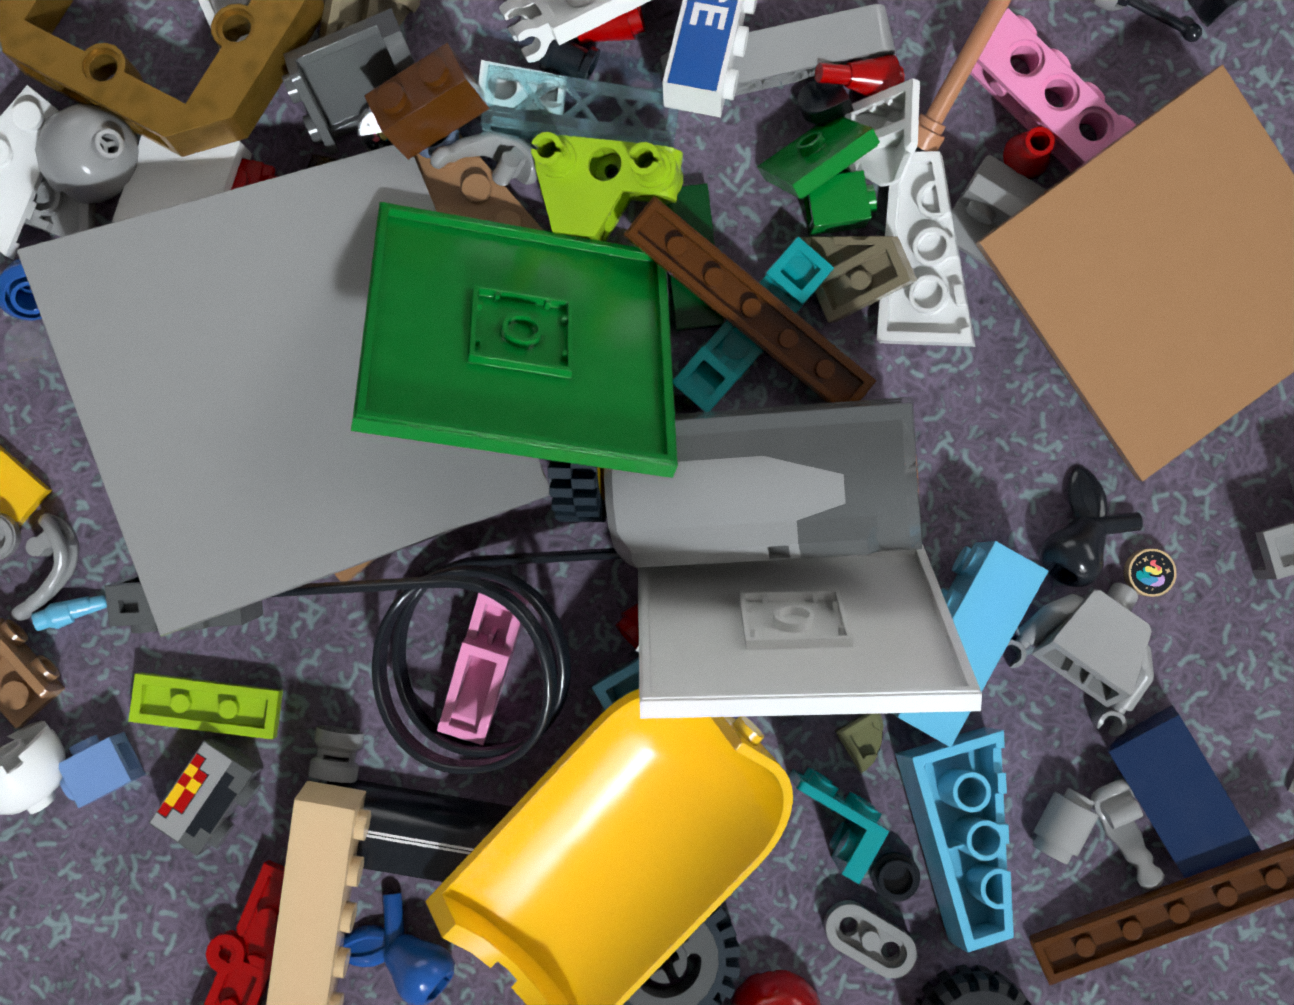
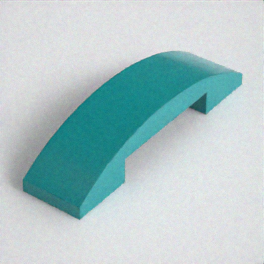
(729, 352)

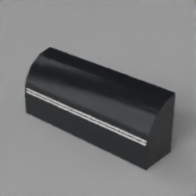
(421, 830)

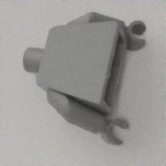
(1095, 647)

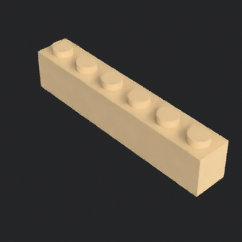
(317, 895)

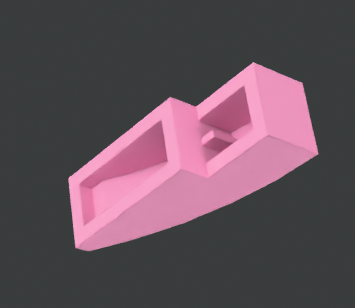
(480, 670)

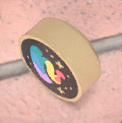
(1150, 572)

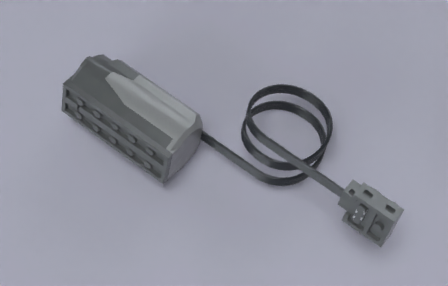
(742, 492)

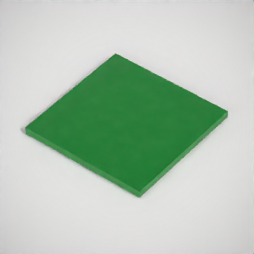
(516, 343)

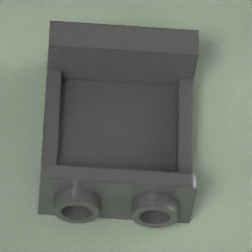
(342, 68)

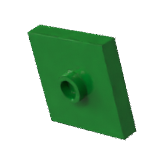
(818, 156)

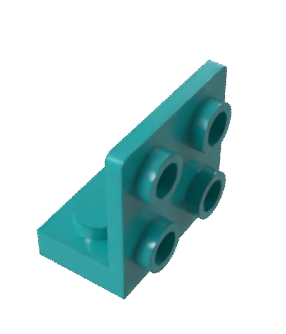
(853, 843)

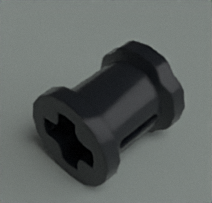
(570, 60)

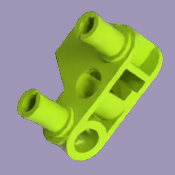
(576, 183)

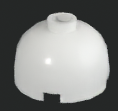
(30, 769)

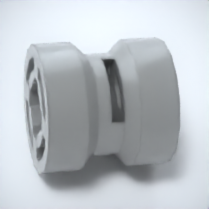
(340, 751)

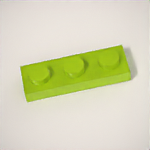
(205, 705)

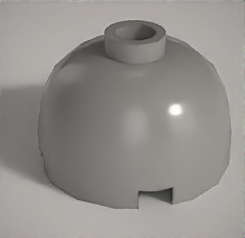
(87, 153)

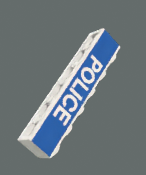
(704, 53)

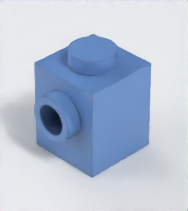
(98, 768)

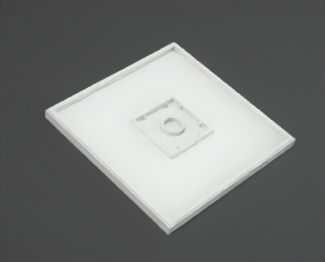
(800, 639)

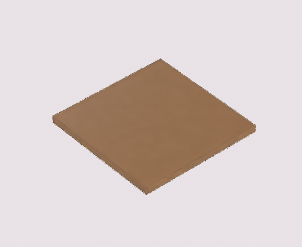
(1163, 272)

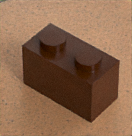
(426, 101)

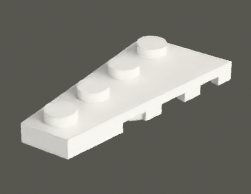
(935, 305)

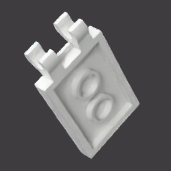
(559, 20)

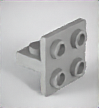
(988, 201)

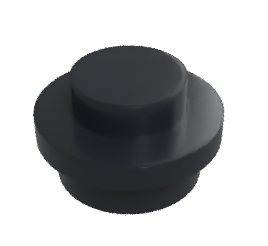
(895, 876)

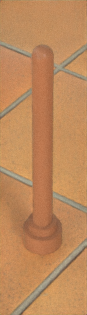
(930, 124)

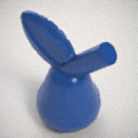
(416, 966)

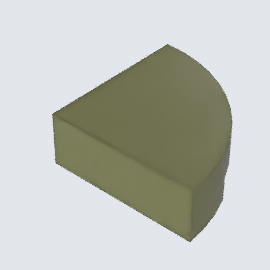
(862, 739)

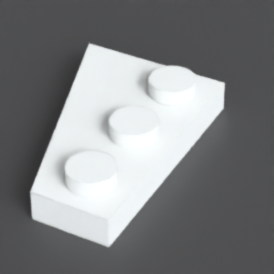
(19, 168)

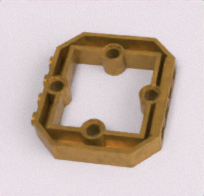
(224, 101)

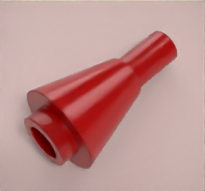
(863, 76)

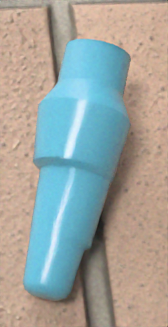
(65, 612)

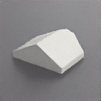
(895, 122)

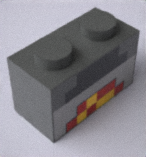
(207, 795)

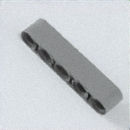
(795, 48)

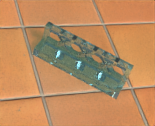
(529, 123)

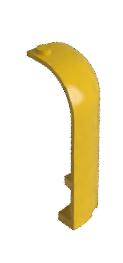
(617, 854)

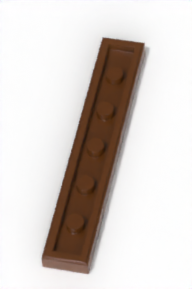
(747, 305)
(1166, 913)

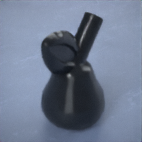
(1077, 550)

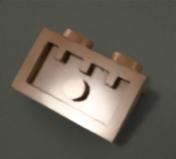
(25, 679)

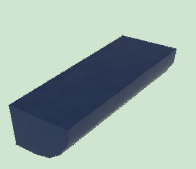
(1181, 794)

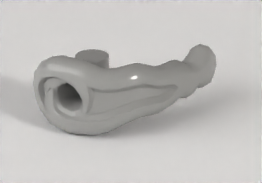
(509, 151)
(55, 540)
(1118, 814)

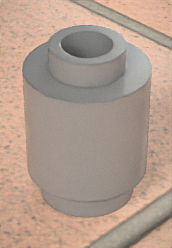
(1065, 825)

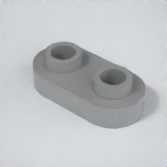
(868, 937)

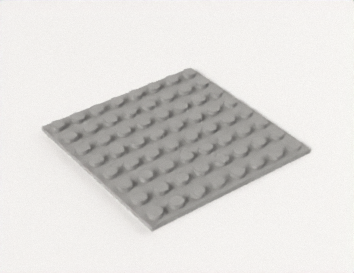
(223, 383)

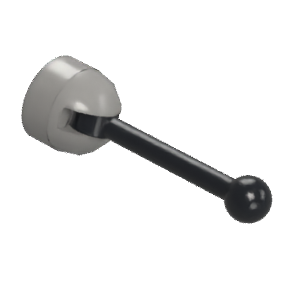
(1191, 32)

